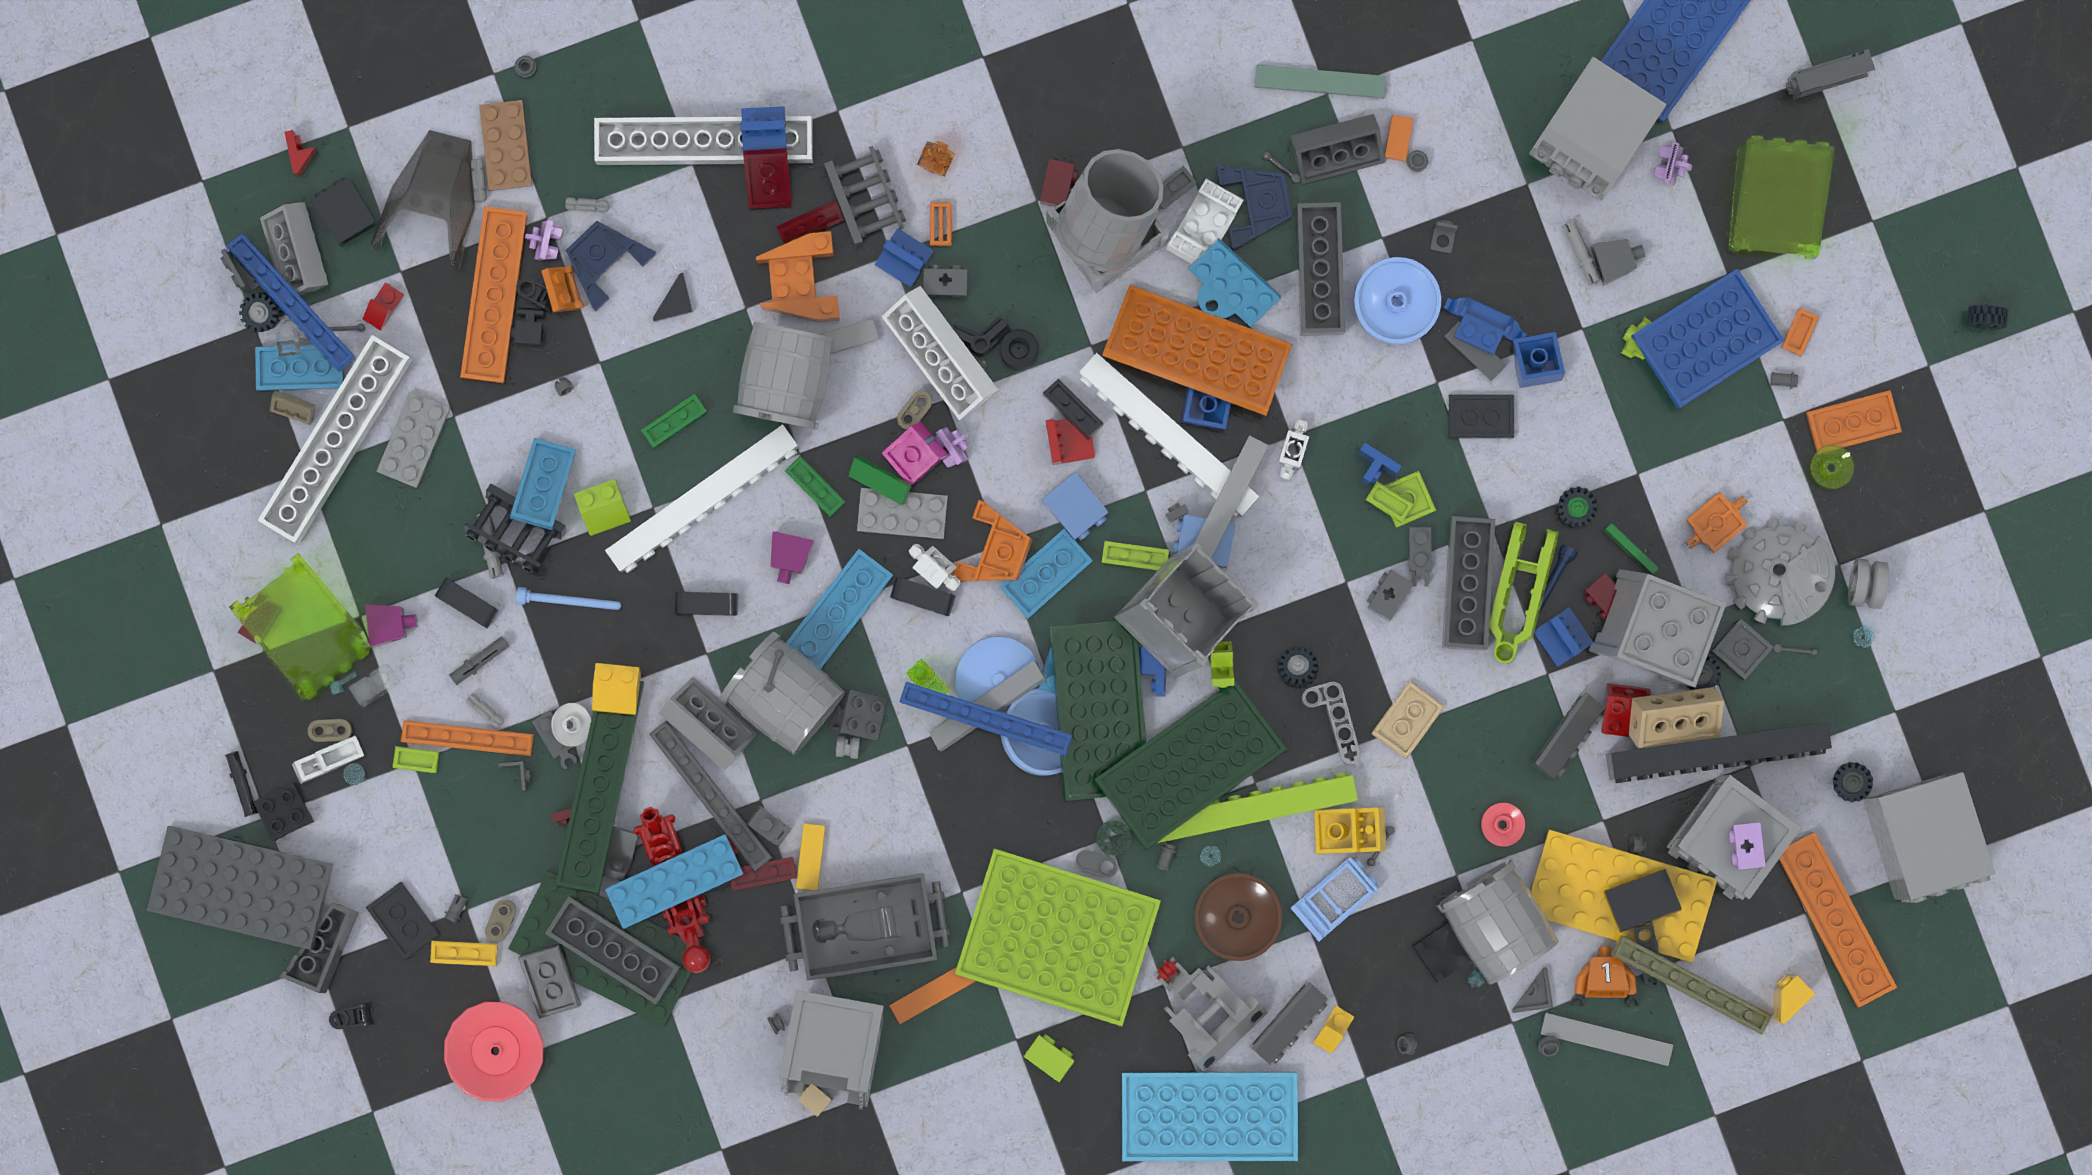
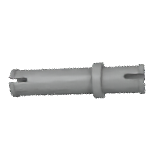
(1586, 262)
(491, 557)

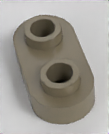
(912, 409)
(330, 730)
(501, 921)

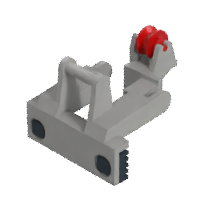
(1242, 1017)

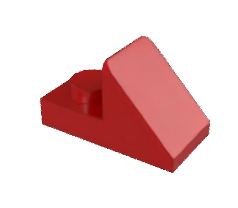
(299, 158)
(382, 306)

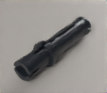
(238, 774)

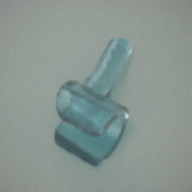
(336, 686)

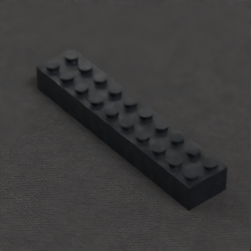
(1717, 751)

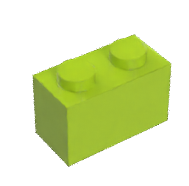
(1049, 1057)

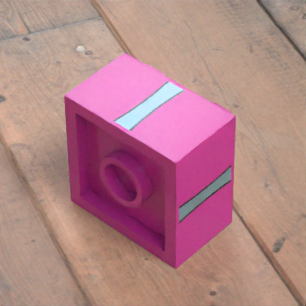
(914, 453)

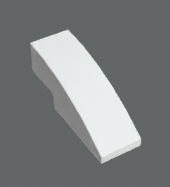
(327, 759)

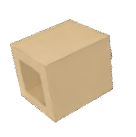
(814, 1098)

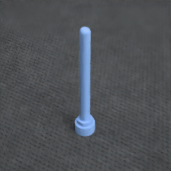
(525, 596)

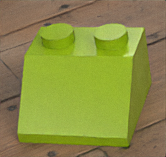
(602, 507)

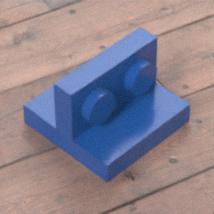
(763, 128)
(904, 257)
(1378, 461)
(1563, 637)

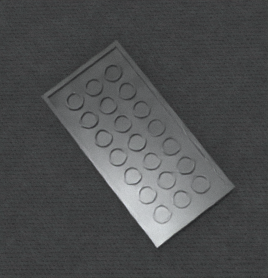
(240, 887)

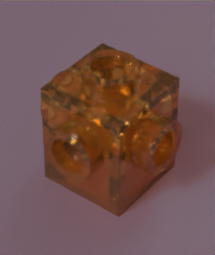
(936, 158)

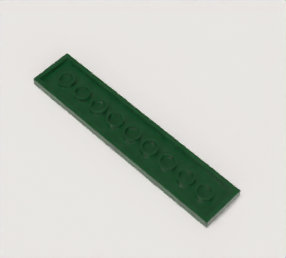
(596, 800)

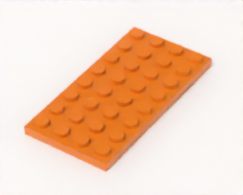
(1197, 349)

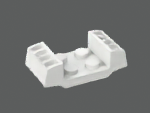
(1205, 221)

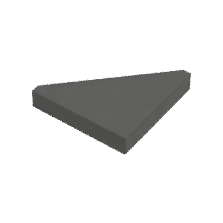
(1537, 995)

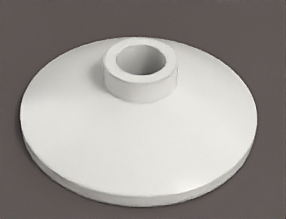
(579, 724)

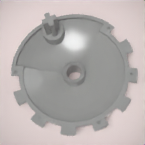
(1799, 590)

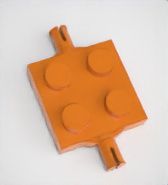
(1716, 522)

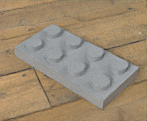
(413, 440)
(919, 517)

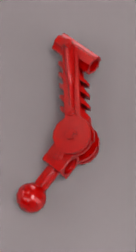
(684, 918)

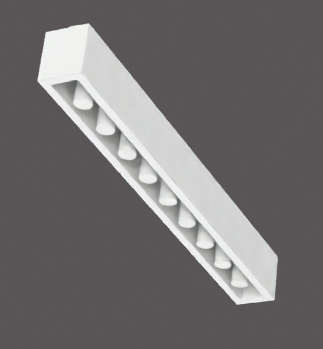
(1160, 429)
(701, 499)

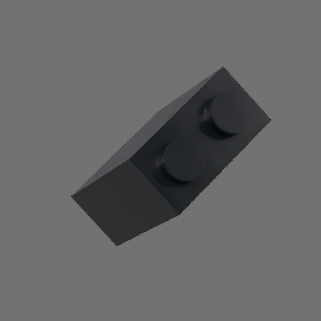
(344, 211)

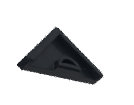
(675, 302)

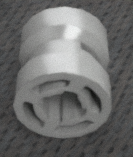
(847, 747)

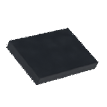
(1481, 416)
(1642, 900)
(402, 920)

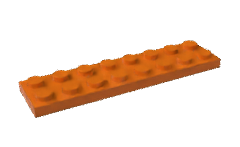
(494, 294)
(1836, 920)

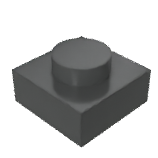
(1176, 512)

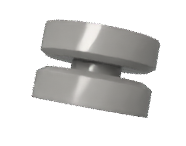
(1868, 583)

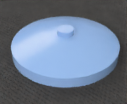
(1397, 300)
(988, 665)
(1039, 708)

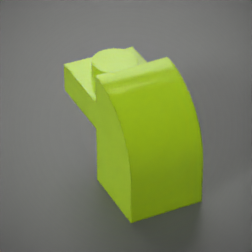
(1222, 665)

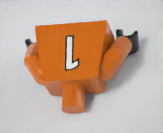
(1605, 978)

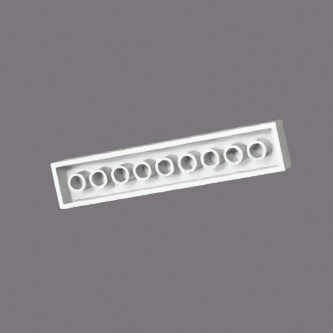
(688, 140)
(335, 440)

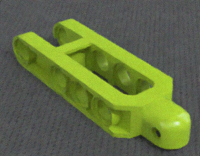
(1508, 643)

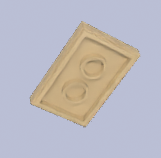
(1407, 719)

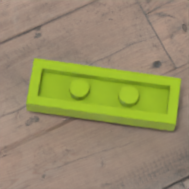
(1134, 555)

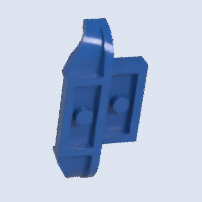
(1482, 325)

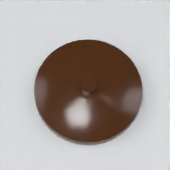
(1238, 917)

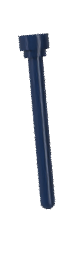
(1567, 555)

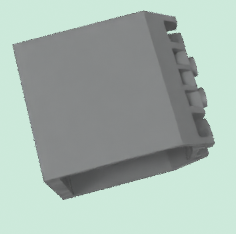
(1597, 129)

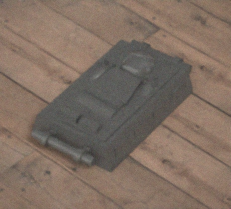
(865, 926)

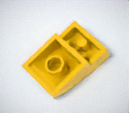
(1350, 830)

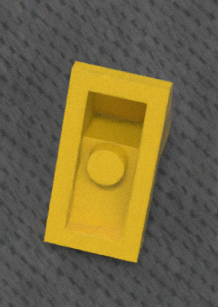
(1333, 1029)

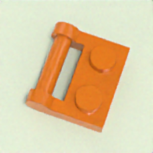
(558, 291)

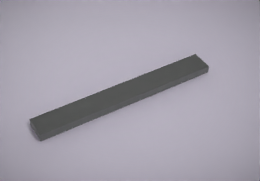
(710, 796)

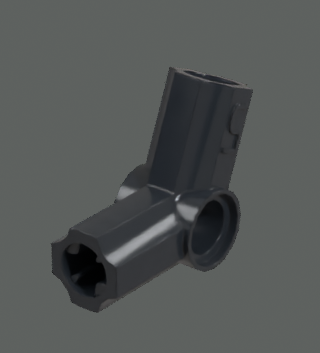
(991, 335)

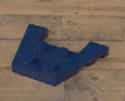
(1265, 200)
(596, 252)

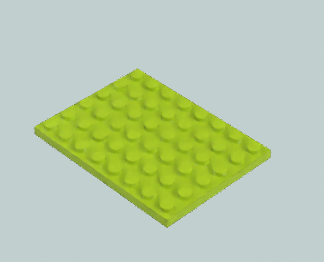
(1058, 937)

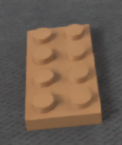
(505, 145)

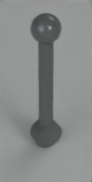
(1295, 177)
(360, 327)
(1778, 648)
(768, 687)
(1389, 831)

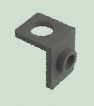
(1444, 228)
(525, 773)

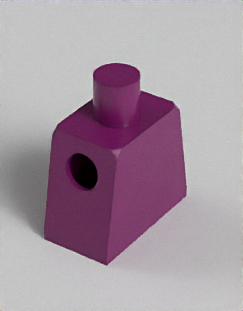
(789, 555)
(387, 624)

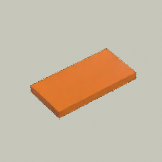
(1854, 421)

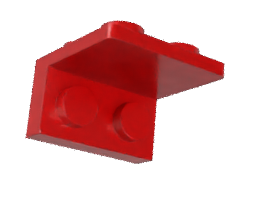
(1067, 442)
(1618, 708)

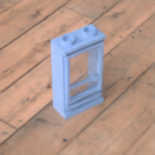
(1335, 898)

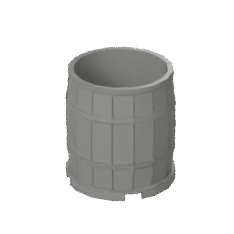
(1110, 210)
(784, 375)
(799, 696)
(1499, 923)

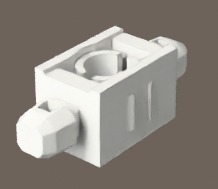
(1300, 428)
(934, 567)

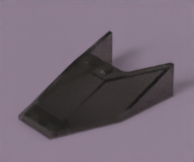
(437, 185)

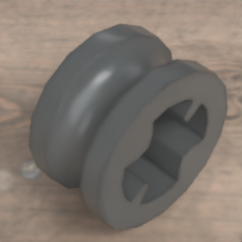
(776, 1023)

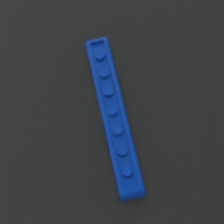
(290, 302)
(986, 718)

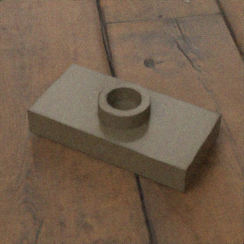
(292, 407)

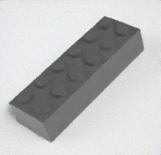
(1320, 269)
(1468, 583)
(613, 950)

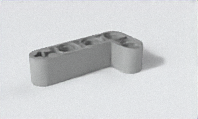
(1336, 724)

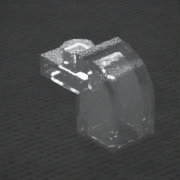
(288, 338)

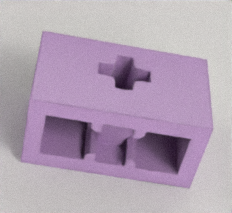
(1755, 855)

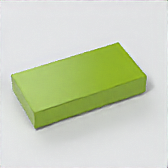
(1389, 502)
(416, 759)

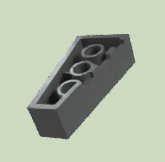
(317, 966)

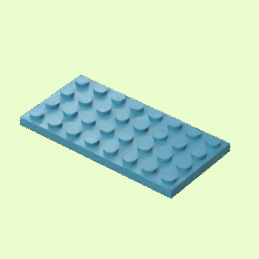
(1210, 1116)

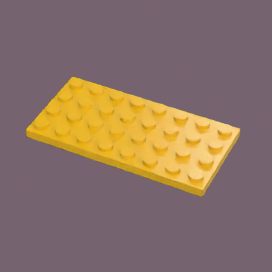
(1578, 871)

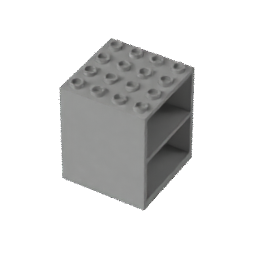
(1929, 838)

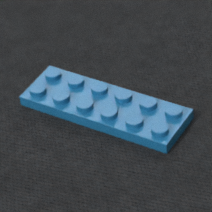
(840, 608)
(674, 881)

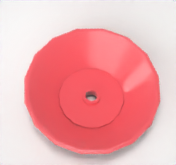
(471, 1058)

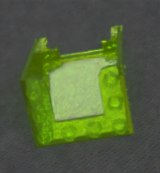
(1780, 196)
(302, 629)

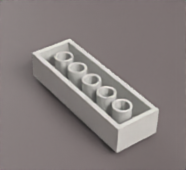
(939, 353)

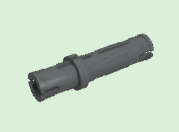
(479, 660)

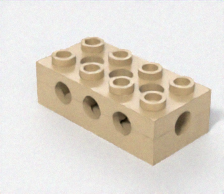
(1676, 717)

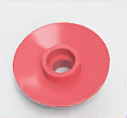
(1514, 824)

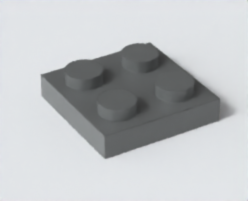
(1742, 649)

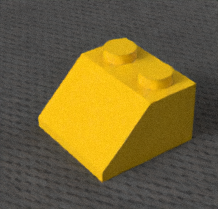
(616, 688)
(1790, 997)

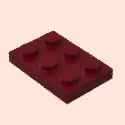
(767, 178)

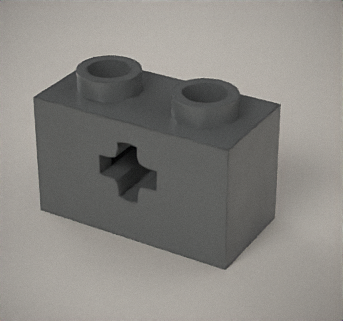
(954, 289)
(1400, 587)

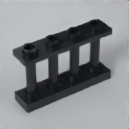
(498, 497)

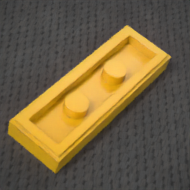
(810, 857)
(464, 953)

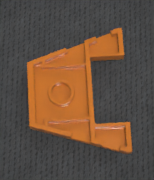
(1003, 552)

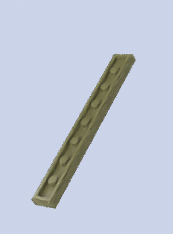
(1691, 984)

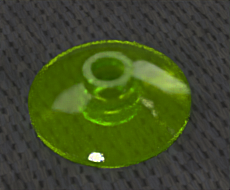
(1840, 459)

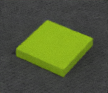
(1414, 490)

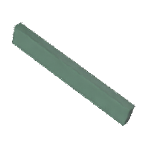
(1320, 81)

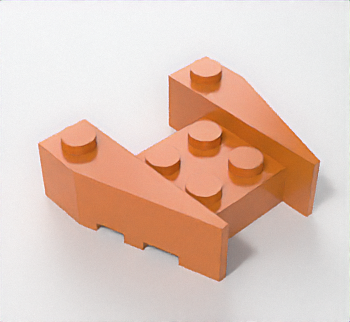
(794, 279)

